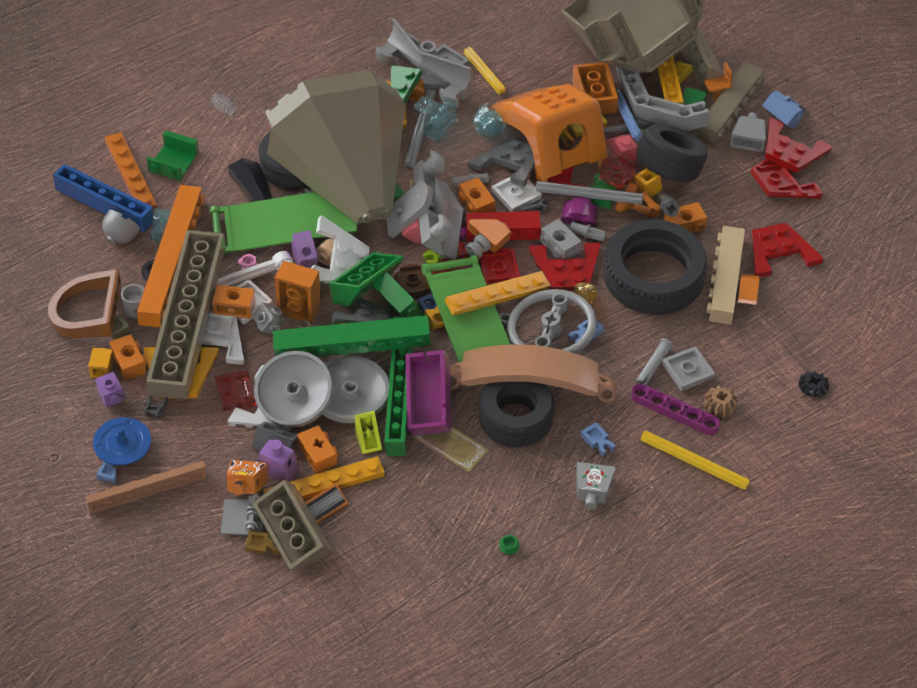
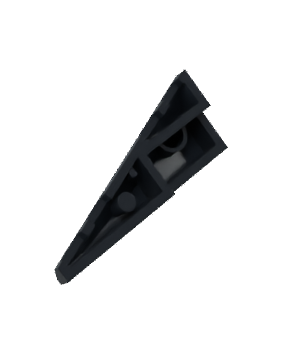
(250, 179)

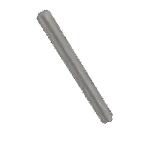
(418, 132)
(588, 192)

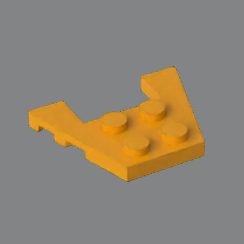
(202, 369)

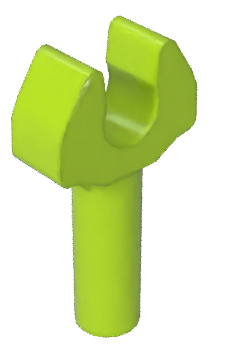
(434, 256)

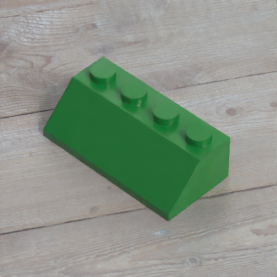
(360, 277)

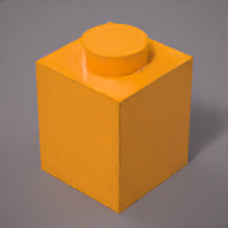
(648, 182)
(100, 362)

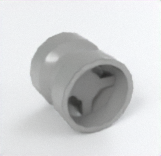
(478, 246)

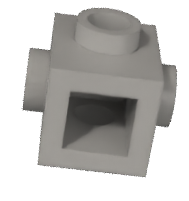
(268, 318)

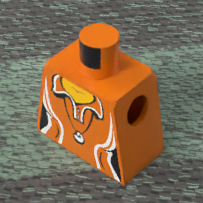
(246, 477)

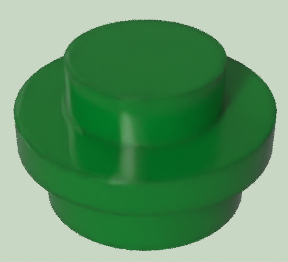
(509, 545)

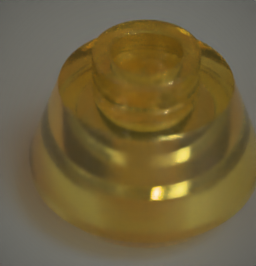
(586, 291)

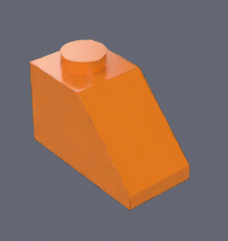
(492, 229)

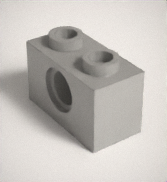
(560, 240)

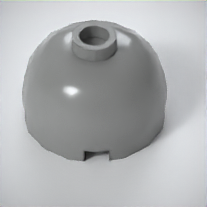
(118, 228)

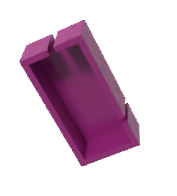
(428, 393)

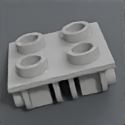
(240, 516)

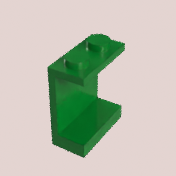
(174, 156)

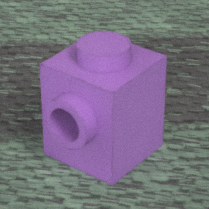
(109, 389)

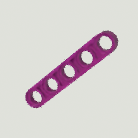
(681, 416)

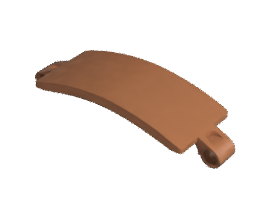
(534, 365)

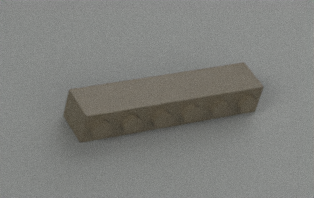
(731, 102)

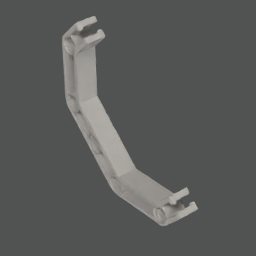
(660, 110)

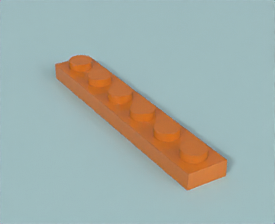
(129, 169)

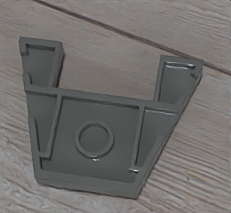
(511, 155)
(364, 312)

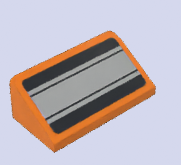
(326, 503)

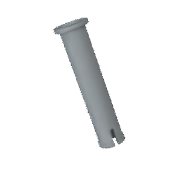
(654, 362)

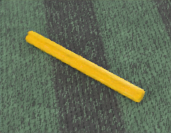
(695, 460)

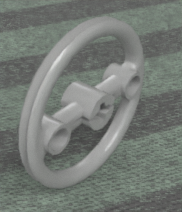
(552, 320)

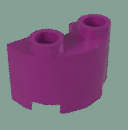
(580, 210)

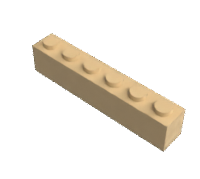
(726, 276)

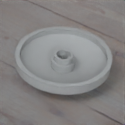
(357, 388)
(293, 389)

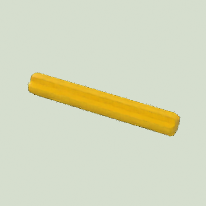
(484, 70)

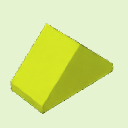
(367, 432)

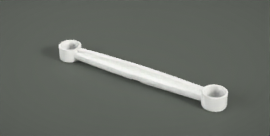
(255, 271)

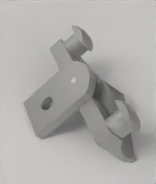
(438, 66)
(434, 206)

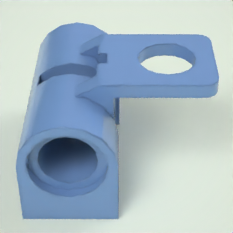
(784, 108)

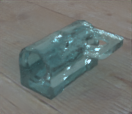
(440, 117)

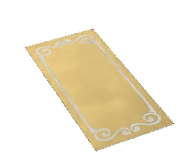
(455, 447)

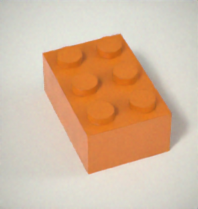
(597, 82)
(298, 291)

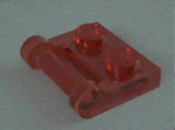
(229, 392)

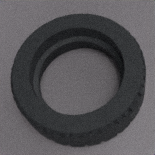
(649, 296)

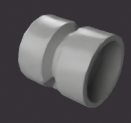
(131, 299)

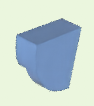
(107, 473)

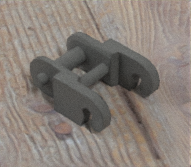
(161, 408)

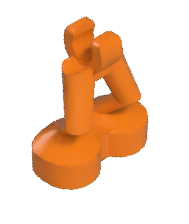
(651, 209)

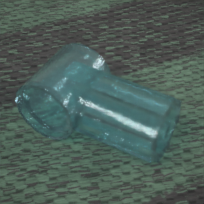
(160, 221)

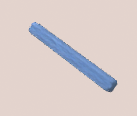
(628, 116)

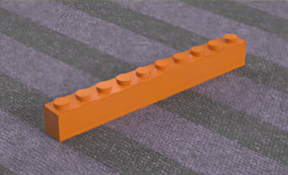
(158, 287)

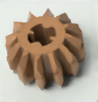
(720, 401)

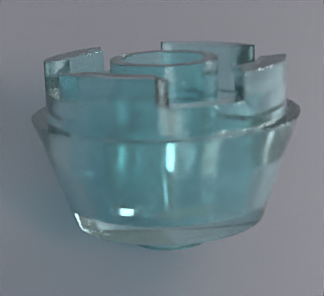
(488, 122)

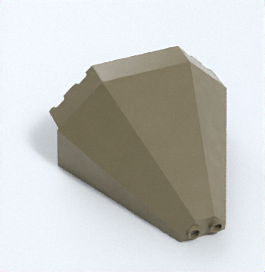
(635, 32)
(342, 141)

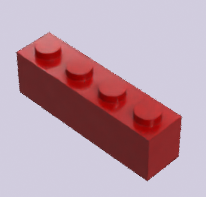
(523, 224)

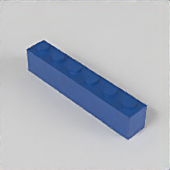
(102, 196)

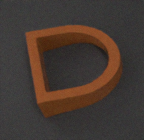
(91, 328)

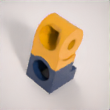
(432, 311)

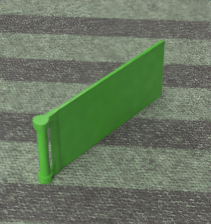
(275, 220)
(469, 329)

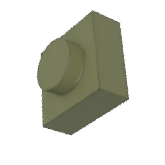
(120, 327)

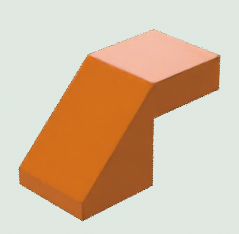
(748, 289)

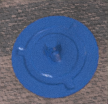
(121, 441)

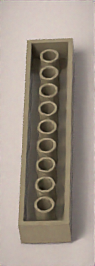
(186, 315)

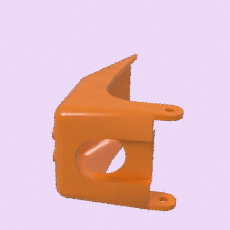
(544, 115)

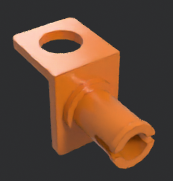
(719, 84)

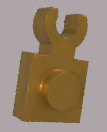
(259, 542)

